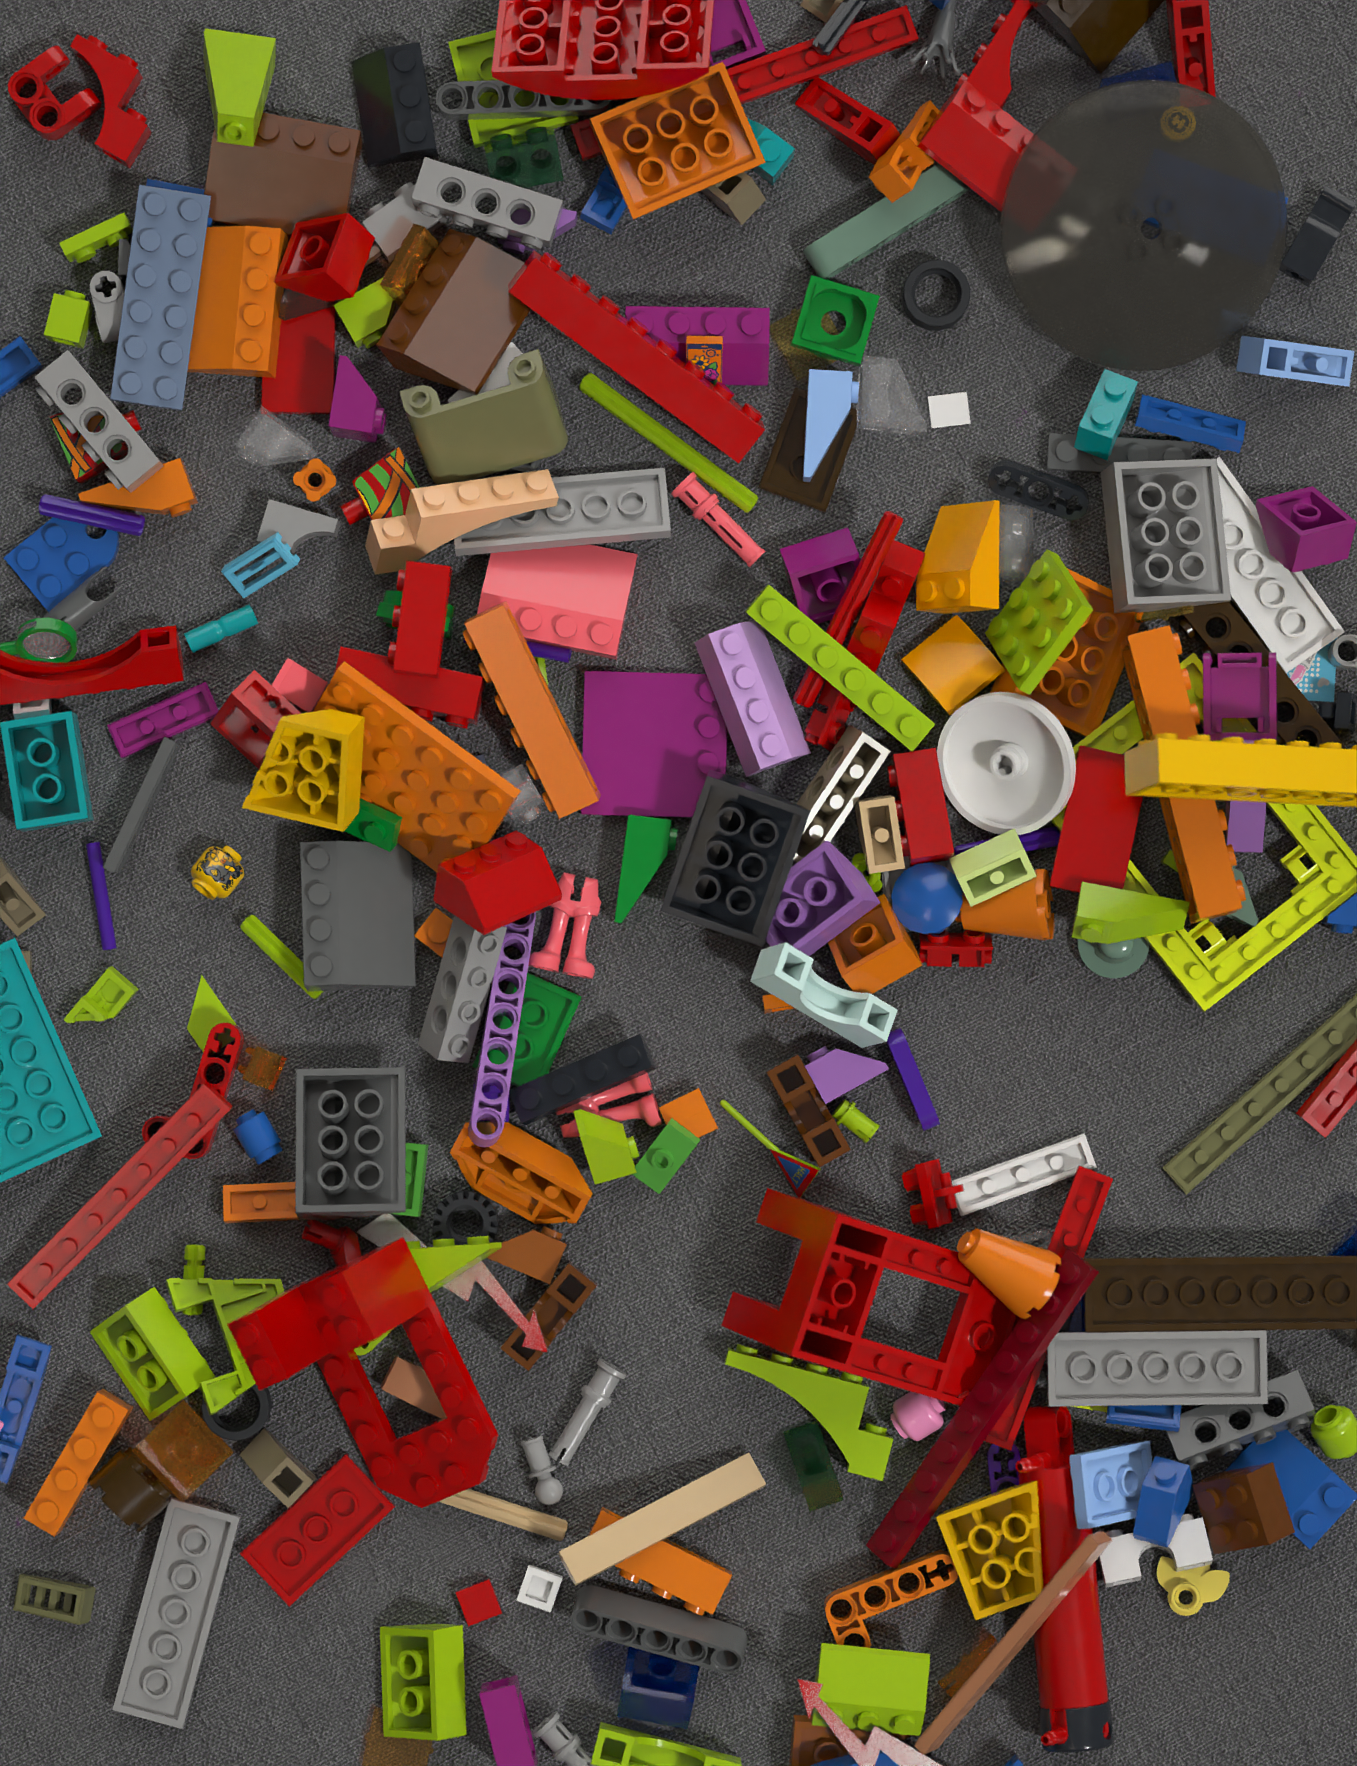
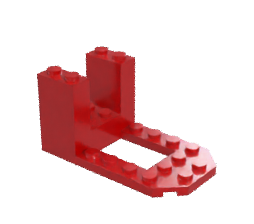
(834, 1292)
(350, 1308)

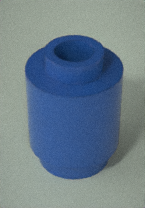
(257, 1136)

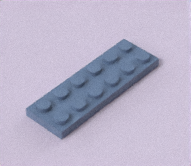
(160, 298)

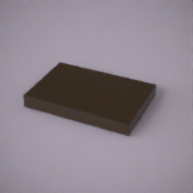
(785, 465)

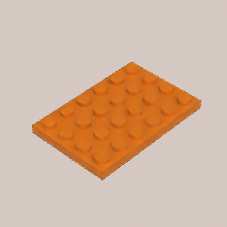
(417, 772)

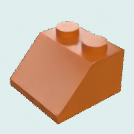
(874, 950)

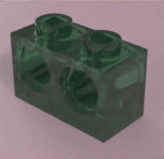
(525, 170)

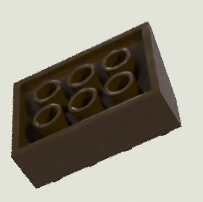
(1097, 27)

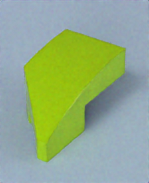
(104, 999)

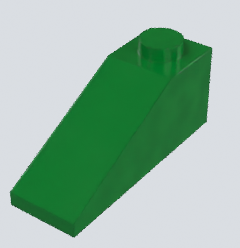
(643, 854)

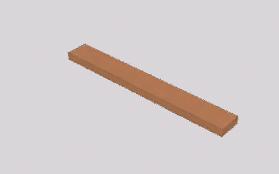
(1012, 1642)

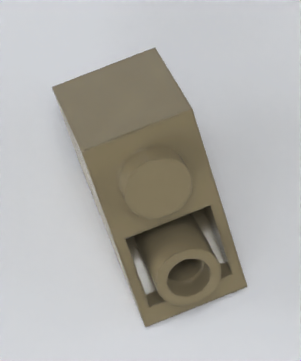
(277, 1467)

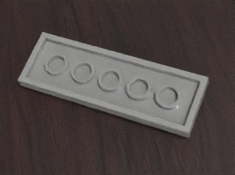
(588, 512)
(1157, 1368)
(176, 1613)

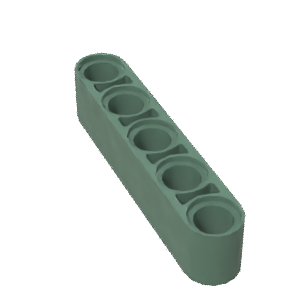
(883, 222)

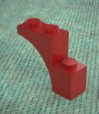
(122, 132)
(885, 604)

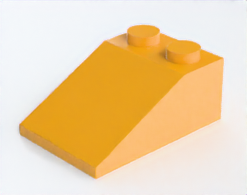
(961, 560)

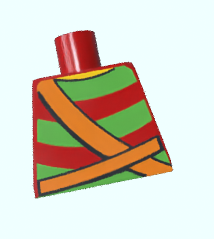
(79, 460)
(382, 489)

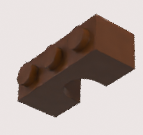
(808, 1110)
(552, 1313)

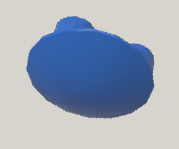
(927, 898)

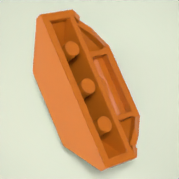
(523, 1175)

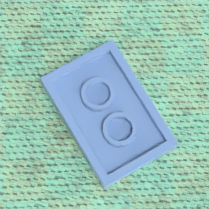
(1109, 1483)

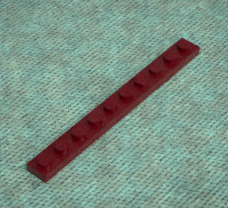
(979, 1413)

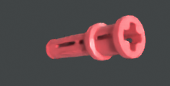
(706, 507)

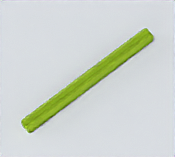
(668, 442)

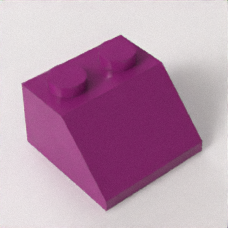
(355, 407)
(1305, 529)
(821, 572)

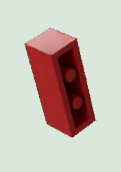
(420, 619)
(921, 806)

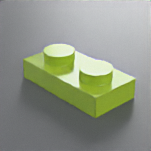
(83, 245)

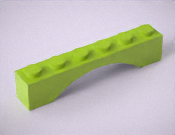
(839, 667)

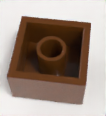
(1243, 1508)

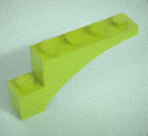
(832, 1401)

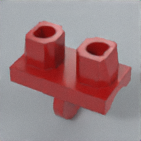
(936, 1194)

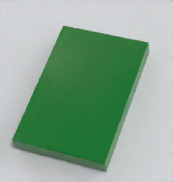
(542, 1027)

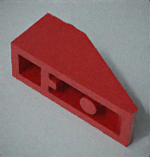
(1191, 43)
(848, 120)

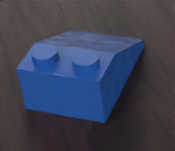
(1309, 1487)

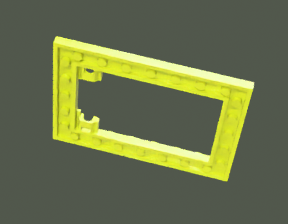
(1319, 891)

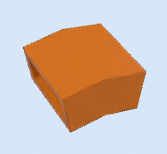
(691, 1113)

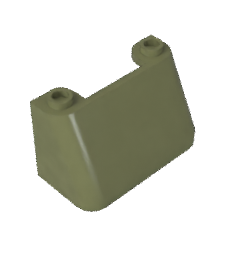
(490, 428)

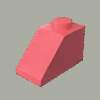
(299, 686)

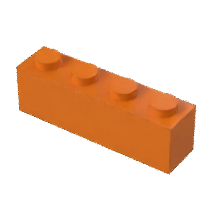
(78, 1462)
(672, 1571)

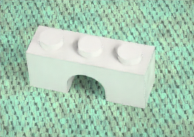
(1187, 1548)

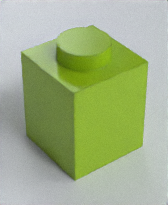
(69, 319)

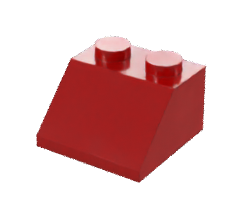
(325, 257)

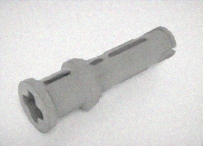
(595, 1396)
(562, 1742)

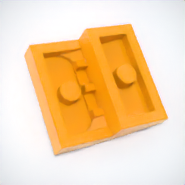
(953, 665)

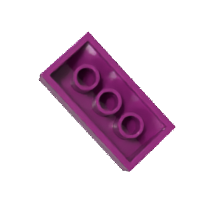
(743, 332)

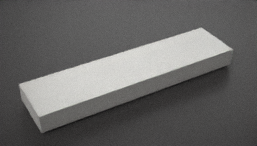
(1023, 1174)

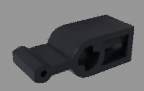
(1317, 236)

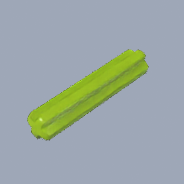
(276, 951)

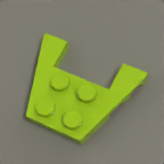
(230, 1301)

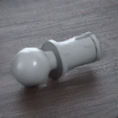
(548, 1488)

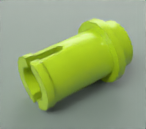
(855, 1120)

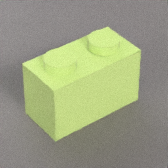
(992, 867)

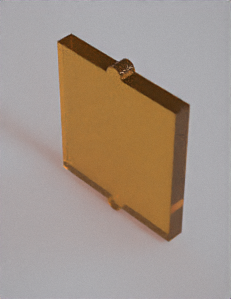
(392, 1750)

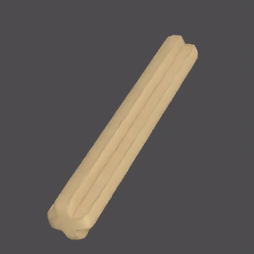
(509, 1513)

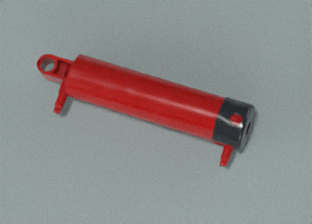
(1070, 1641)

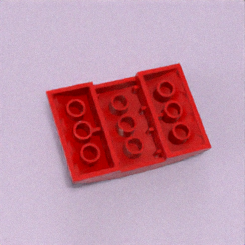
(602, 46)

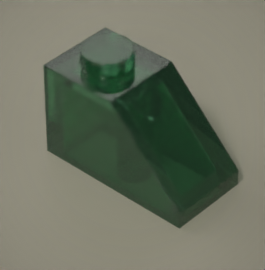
(813, 1466)

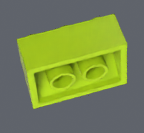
(152, 1353)
(423, 1681)
(873, 1688)

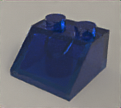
(657, 1689)

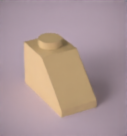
(879, 833)

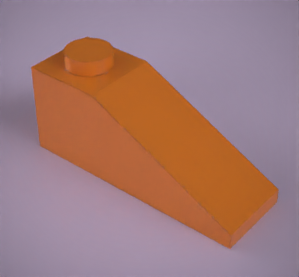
(161, 494)

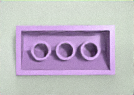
(752, 697)

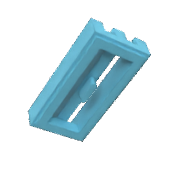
(281, 550)

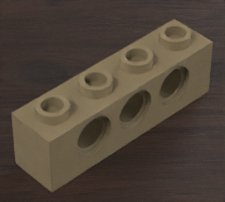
(838, 787)

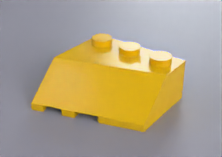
(312, 770)
(996, 1548)

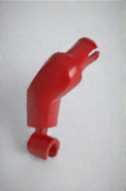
(341, 1242)

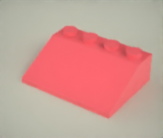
(564, 595)

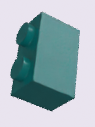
(1105, 414)

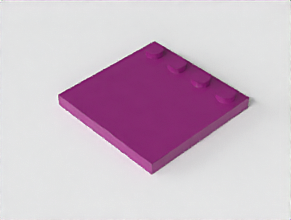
(650, 741)

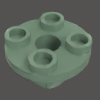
(1113, 959)

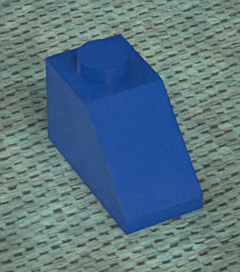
(1162, 1501)

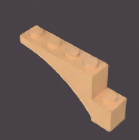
(450, 510)

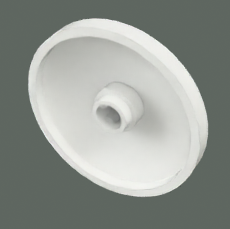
(1006, 763)

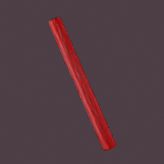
(853, 599)

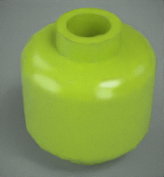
(1335, 1431)

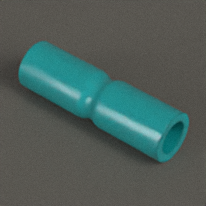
(216, 630)

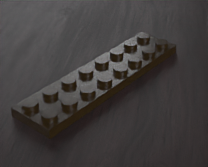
(1222, 1293)

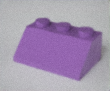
(820, 900)

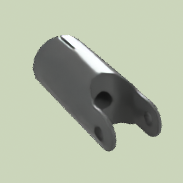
(78, 607)

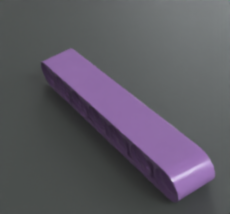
(501, 1039)

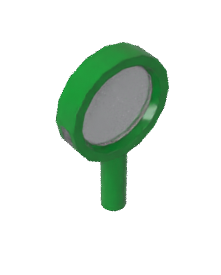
(43, 641)

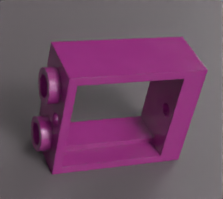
(508, 1722)

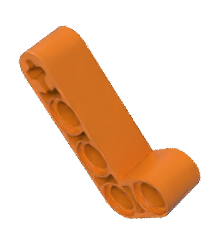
(893, 1596)

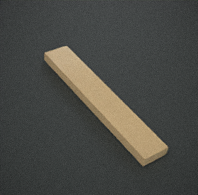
(661, 1519)

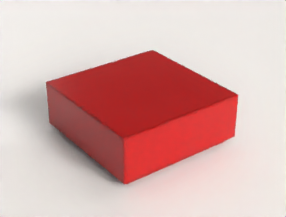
(479, 1602)

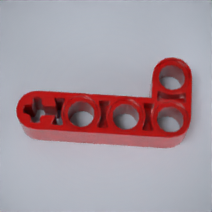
(223, 1087)

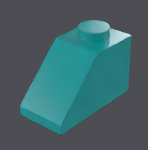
(774, 150)

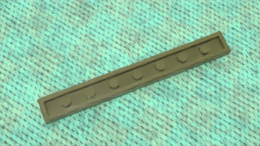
(1264, 1099)

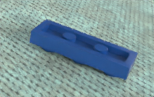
(1190, 423)

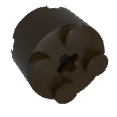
(131, 1489)

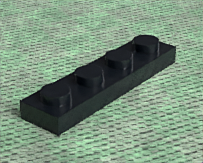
(582, 1079)

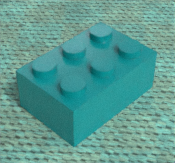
(46, 771)

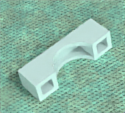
(851, 1014)

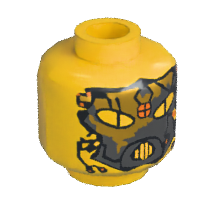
(217, 872)

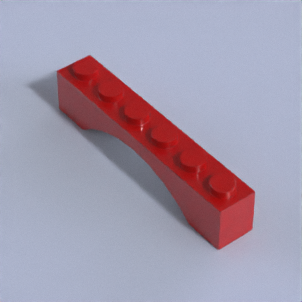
(993, 60)
(144, 660)

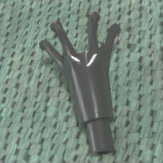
(939, 42)

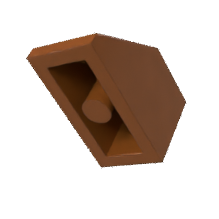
(533, 1253)

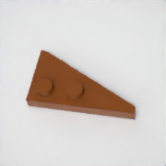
(819, 1743)

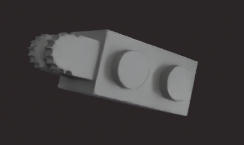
(393, 222)

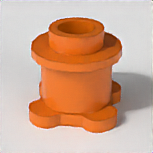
(302, 477)

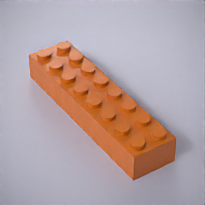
(1192, 824)

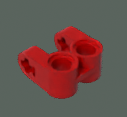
(43, 101)

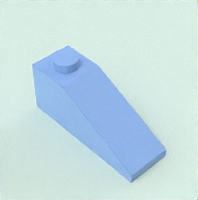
(1295, 361)
(827, 408)

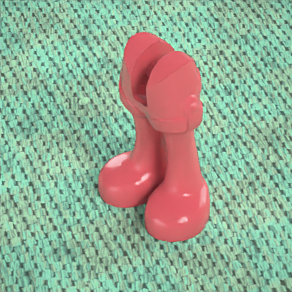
(582, 912)
(643, 1108)

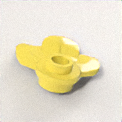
(1202, 1582)

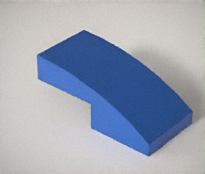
(605, 204)

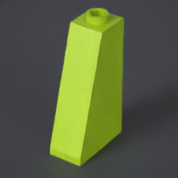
(238, 82)

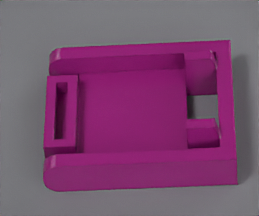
(733, 25)
(1240, 690)

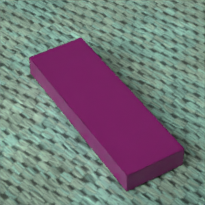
(163, 720)

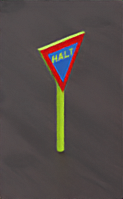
(797, 1171)

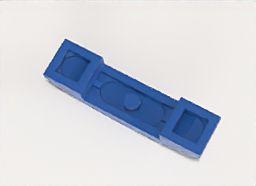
(19, 1397)

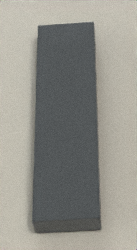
(142, 806)

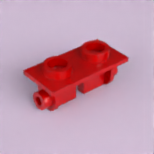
(829, 726)
(972, 946)

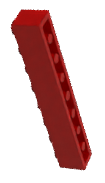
(636, 356)

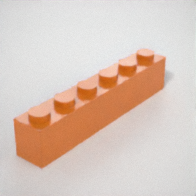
(532, 710)

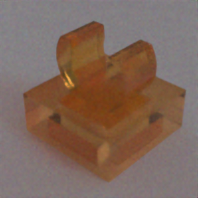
(263, 1067)

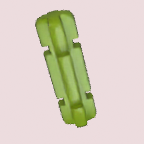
(193, 1270)

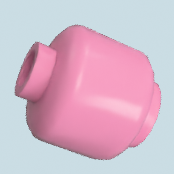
(917, 1415)

